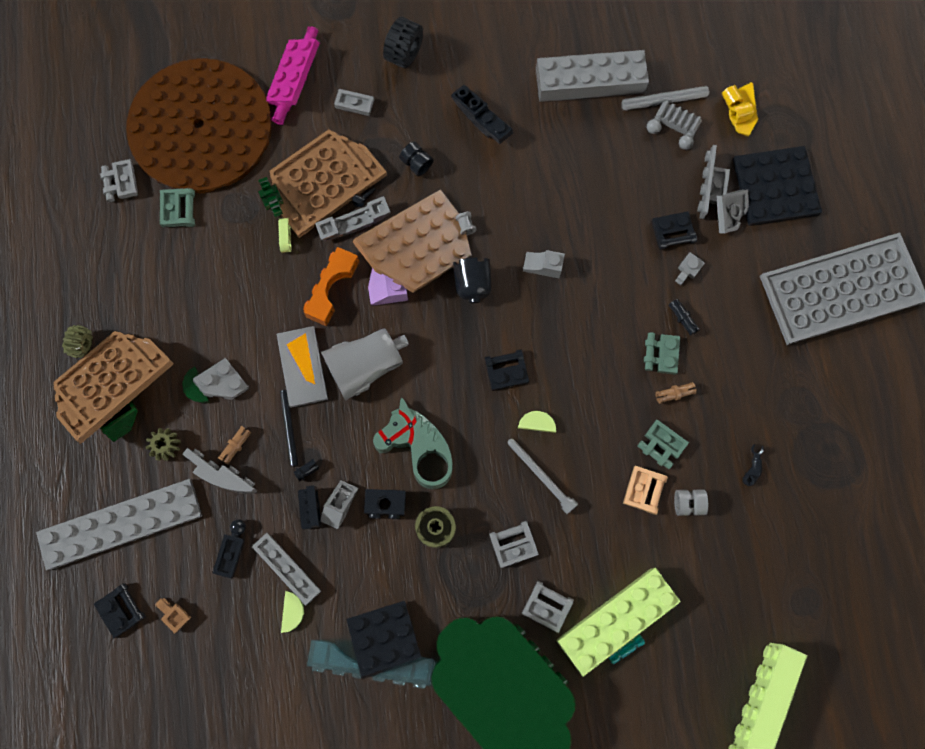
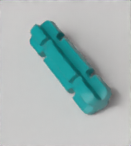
(628, 648)

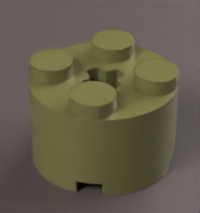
(430, 517)

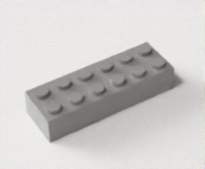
(591, 75)

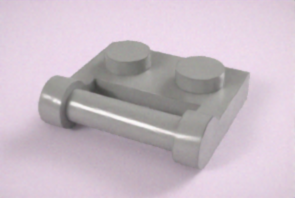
(514, 551)
(545, 613)

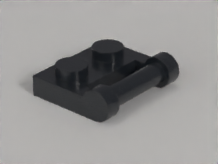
(672, 225)
(507, 376)
(114, 614)

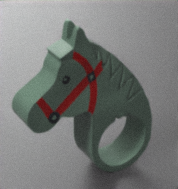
(413, 430)

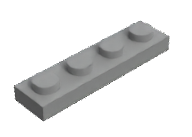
(286, 569)

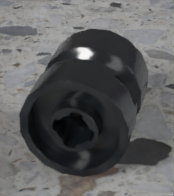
(414, 157)

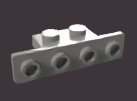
(715, 182)

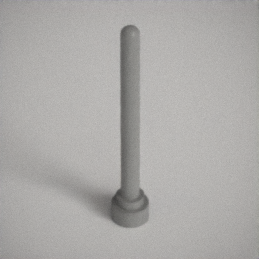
(566, 502)

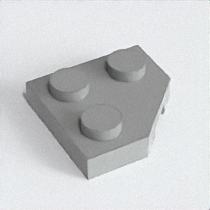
(730, 210)
(221, 381)

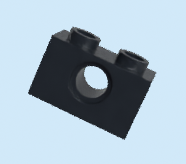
(374, 497)

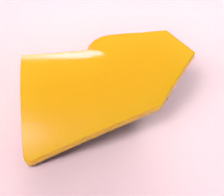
(741, 107)

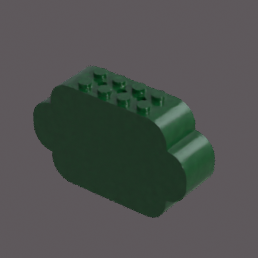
(502, 686)

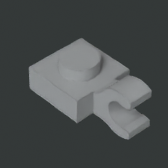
(689, 267)

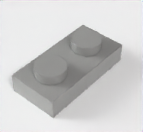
(354, 102)

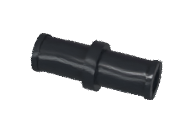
(684, 317)

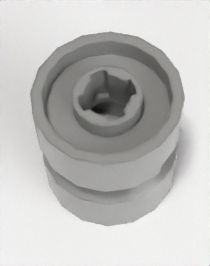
(698, 502)

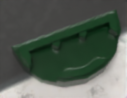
(191, 389)

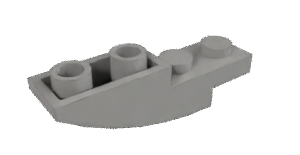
(224, 477)

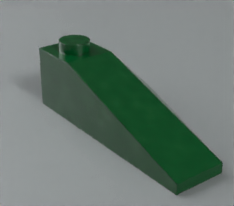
(120, 423)

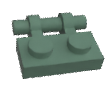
(667, 356)
(665, 439)

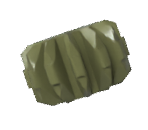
(77, 341)
(164, 451)

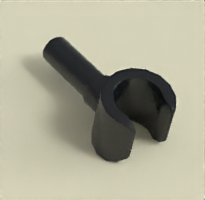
(360, 200)

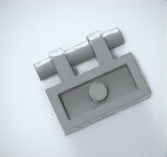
(124, 180)

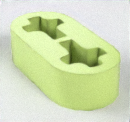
(284, 235)

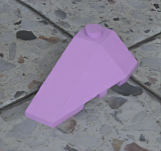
(384, 290)

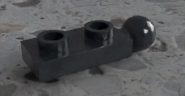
(230, 550)

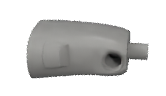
(363, 361)

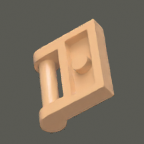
(639, 487)

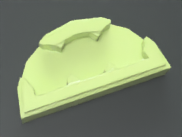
(538, 422)
(292, 612)

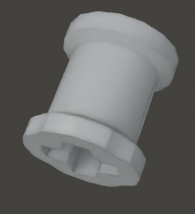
(465, 223)

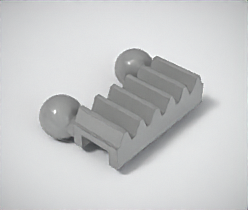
(677, 120)

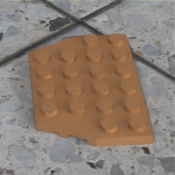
(323, 179)
(416, 243)
(106, 382)

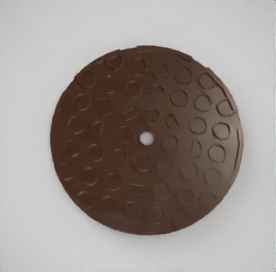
(206, 157)

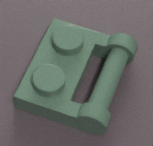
(171, 207)

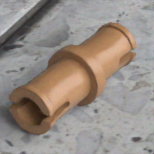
(676, 392)
(234, 445)

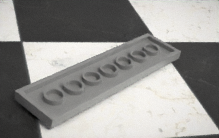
(118, 524)

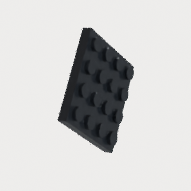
(777, 185)

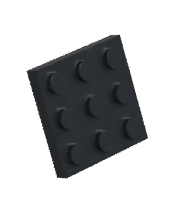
(383, 639)

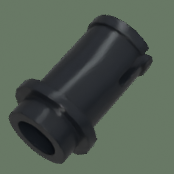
(304, 471)

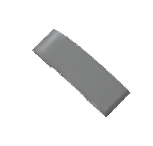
(353, 221)

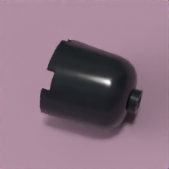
(472, 279)

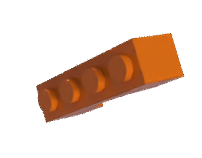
(341, 265)

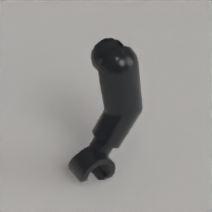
(756, 470)

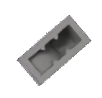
(544, 263)
(338, 504)

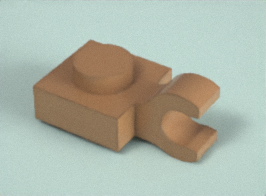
(174, 616)

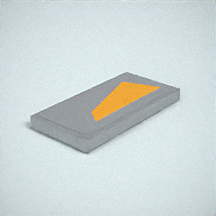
(302, 367)

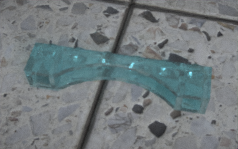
(329, 656)

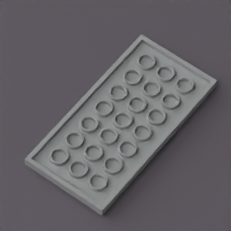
(843, 288)

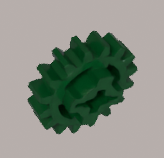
(270, 197)

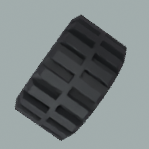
(403, 42)

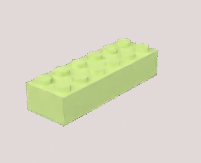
(617, 621)
(769, 698)

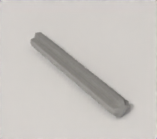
(657, 99)

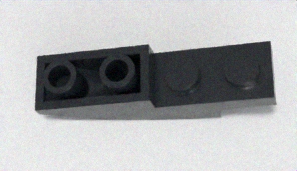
(480, 115)

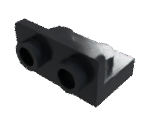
(309, 507)

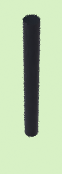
(288, 429)

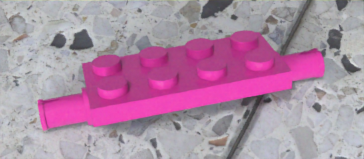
(292, 74)

